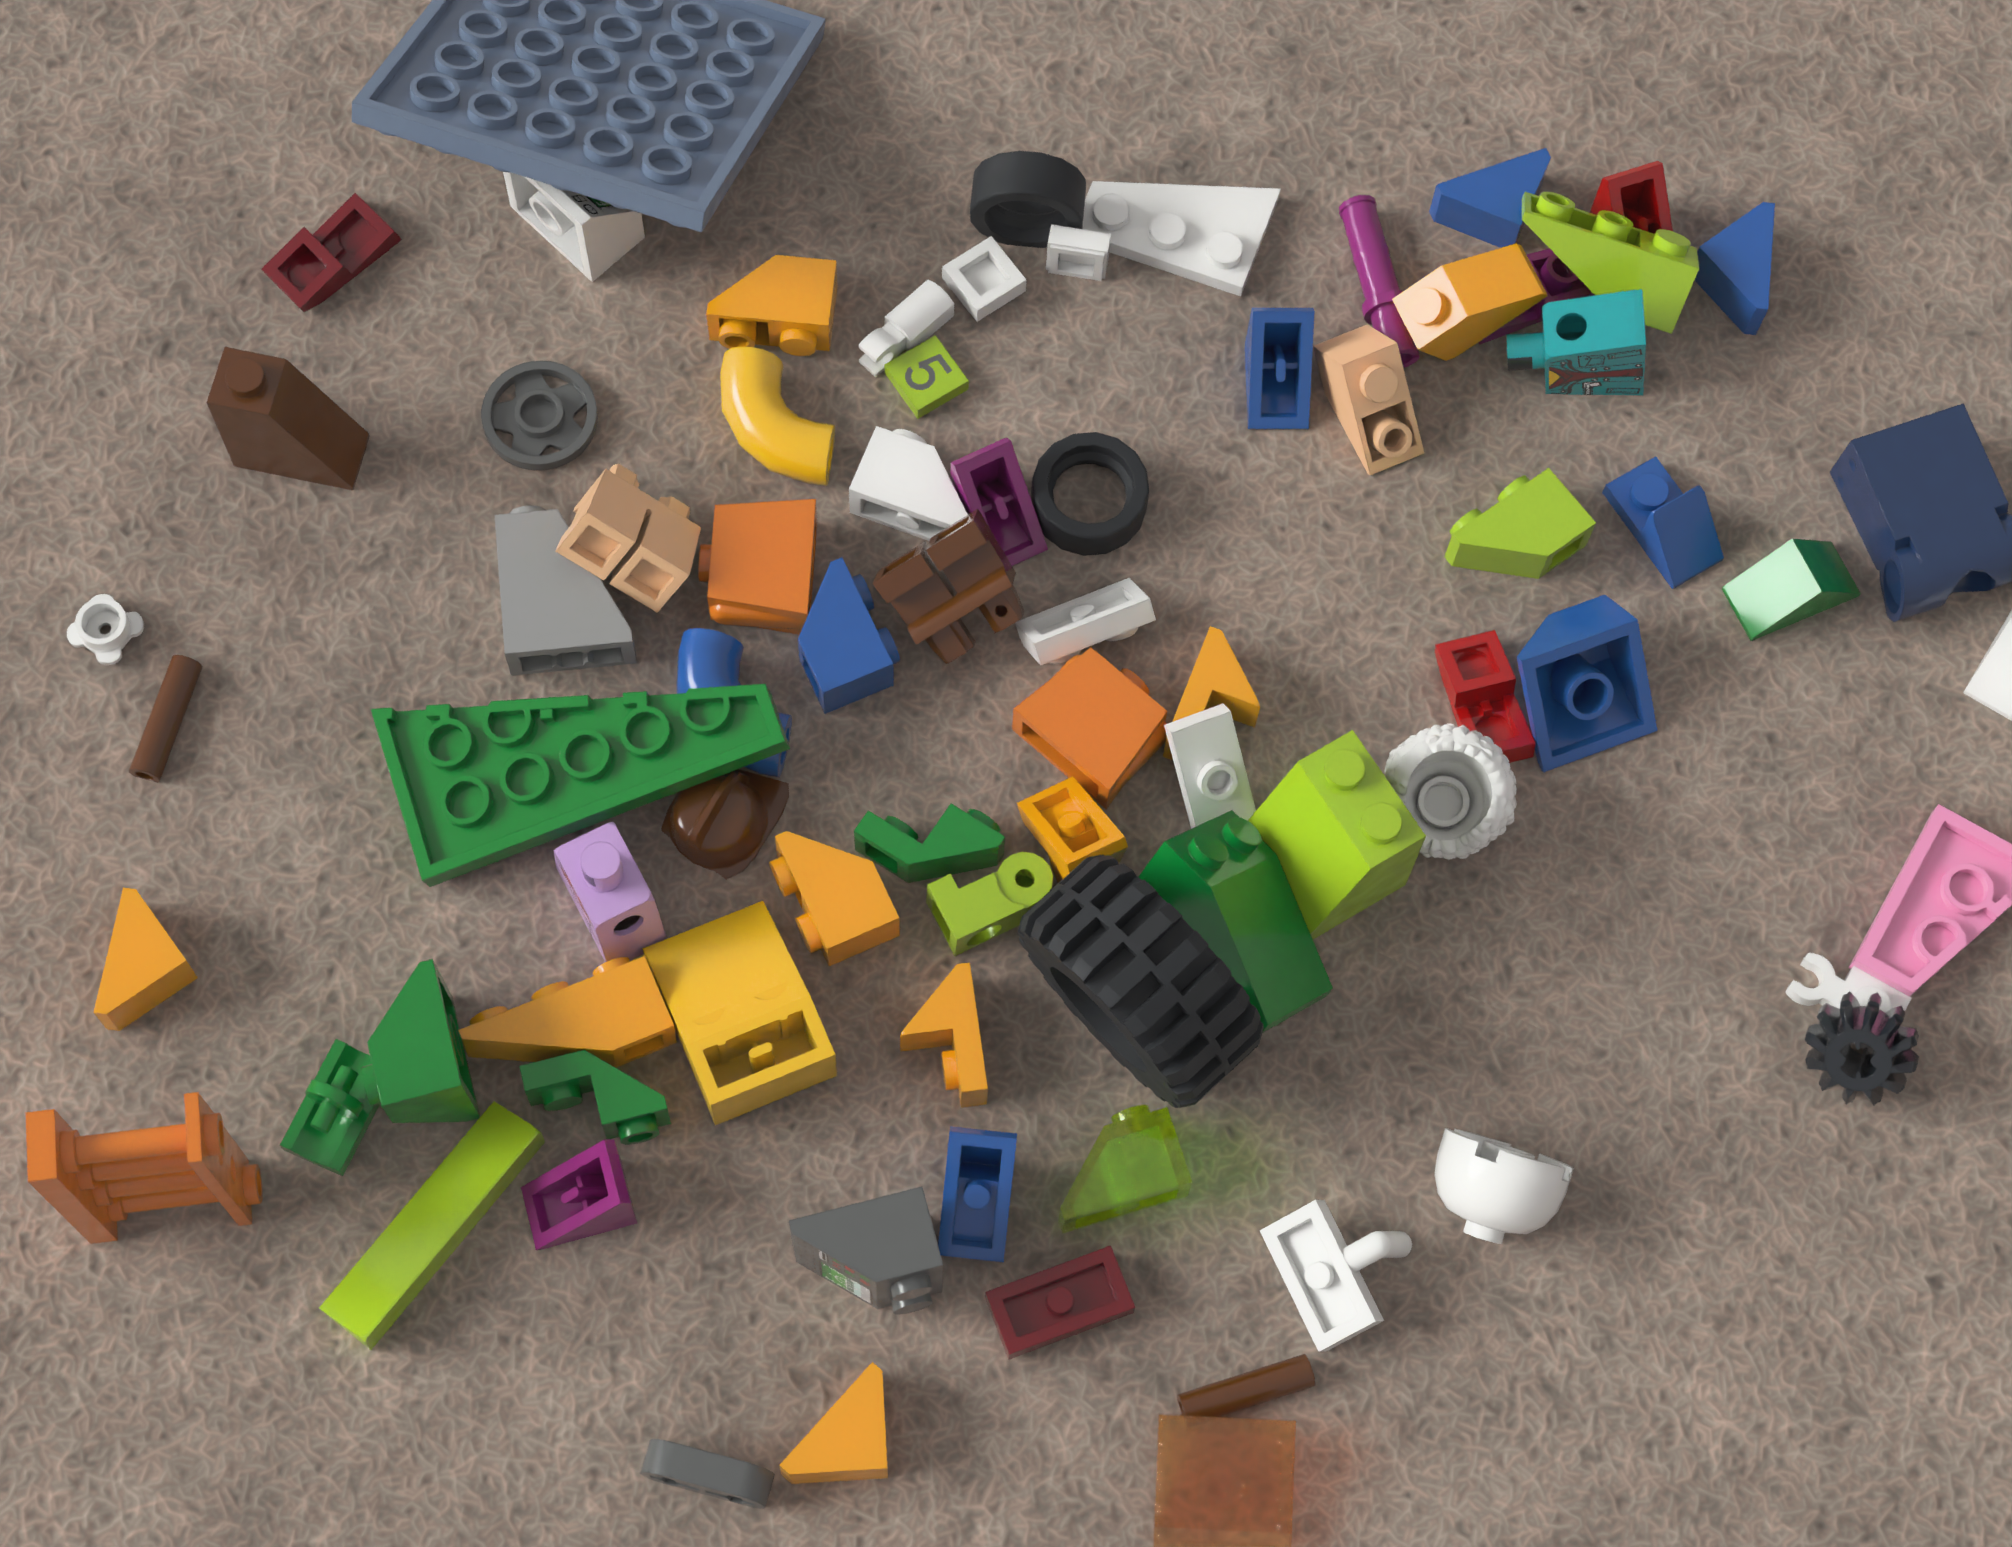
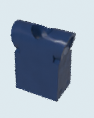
(1927, 510)

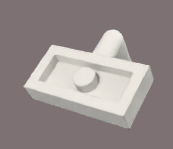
(1326, 1274)

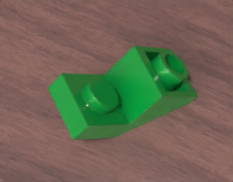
(954, 845)
(624, 1104)

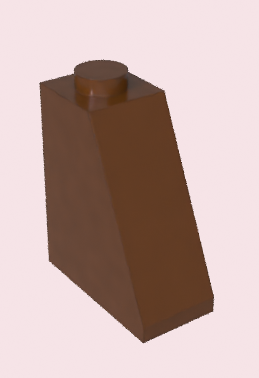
(283, 422)

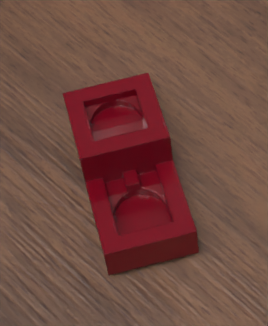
(322, 263)

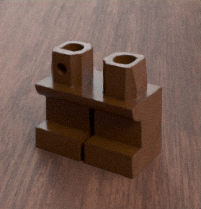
(947, 580)

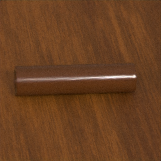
(165, 718)
(1249, 1388)

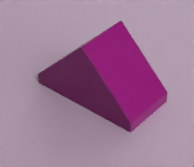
(995, 486)
(579, 1198)

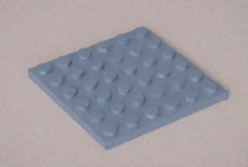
(597, 95)

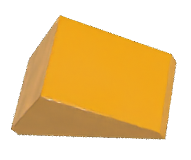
(140, 965)
(847, 1439)

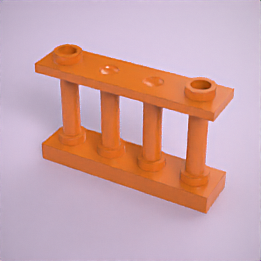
(124, 1172)

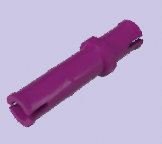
(1376, 273)

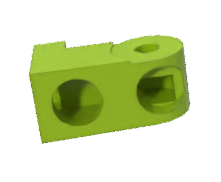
(990, 903)

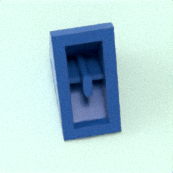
(1490, 199)
(1738, 267)
(1279, 367)

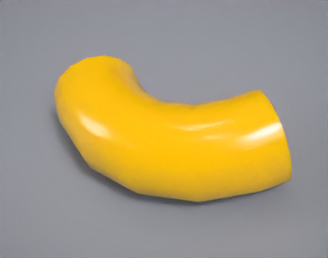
(764, 422)

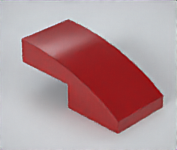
(1482, 692)

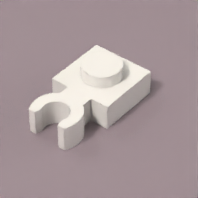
(1832, 988)

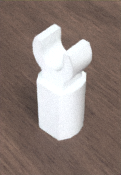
(907, 326)

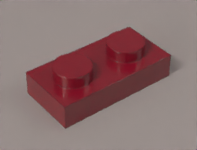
(1059, 1302)

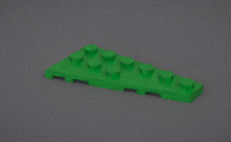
(539, 768)

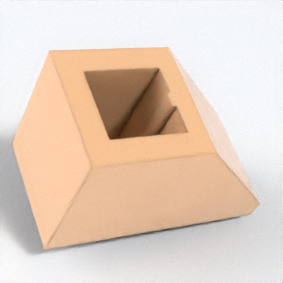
(1370, 396)

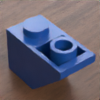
(841, 644)

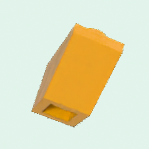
(778, 304)
(839, 894)

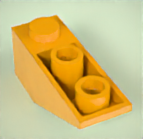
(610, 1015)

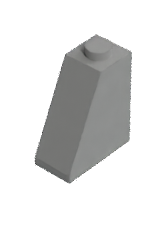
(550, 606)

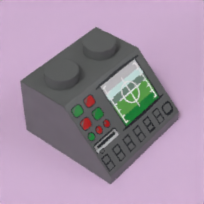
(875, 1250)

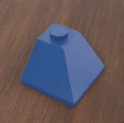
(1585, 682)

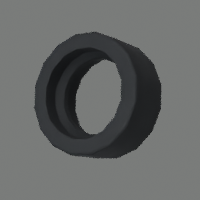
(1025, 193)
(1102, 451)

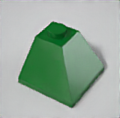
(419, 1056)

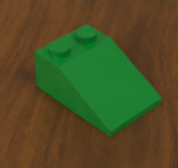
(1245, 910)

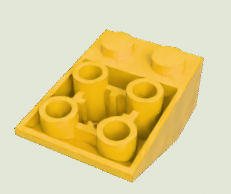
(741, 1012)

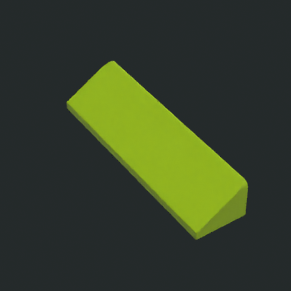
(432, 1224)

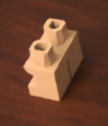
(626, 522)

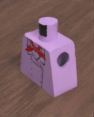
(608, 890)

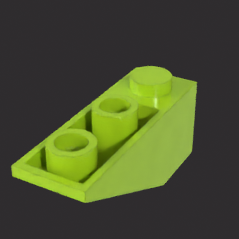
(1615, 255)

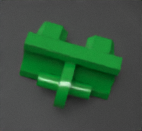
(333, 1112)

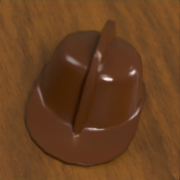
(725, 820)

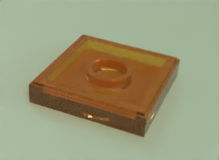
(1223, 1481)

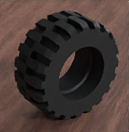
(1141, 980)

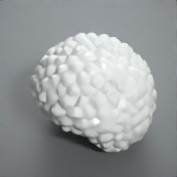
(1454, 788)

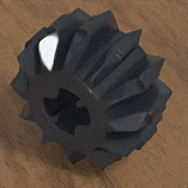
(1862, 1071)

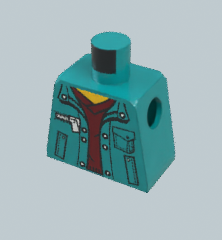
(1586, 345)

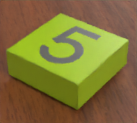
(926, 376)

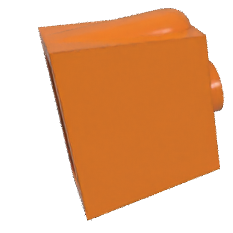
(761, 564)
(1093, 724)

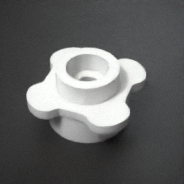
(99, 612)

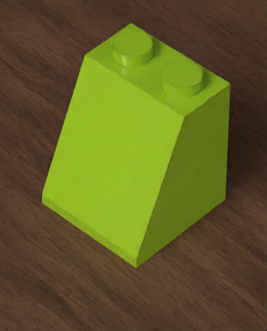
(1339, 833)

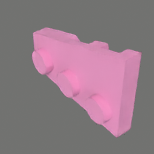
(1939, 902)

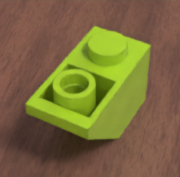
(1525, 532)

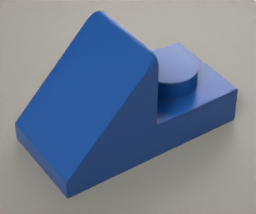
(1667, 524)
(977, 1194)

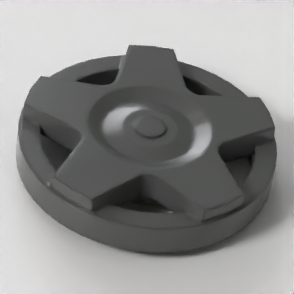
(539, 415)

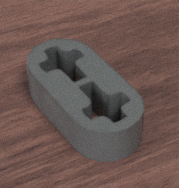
(707, 1473)

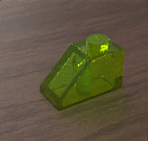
(1127, 1170)

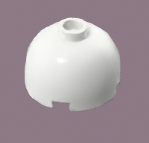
(1498, 1185)

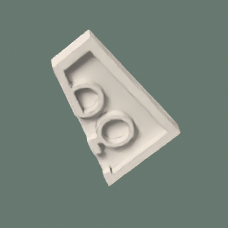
(1184, 229)

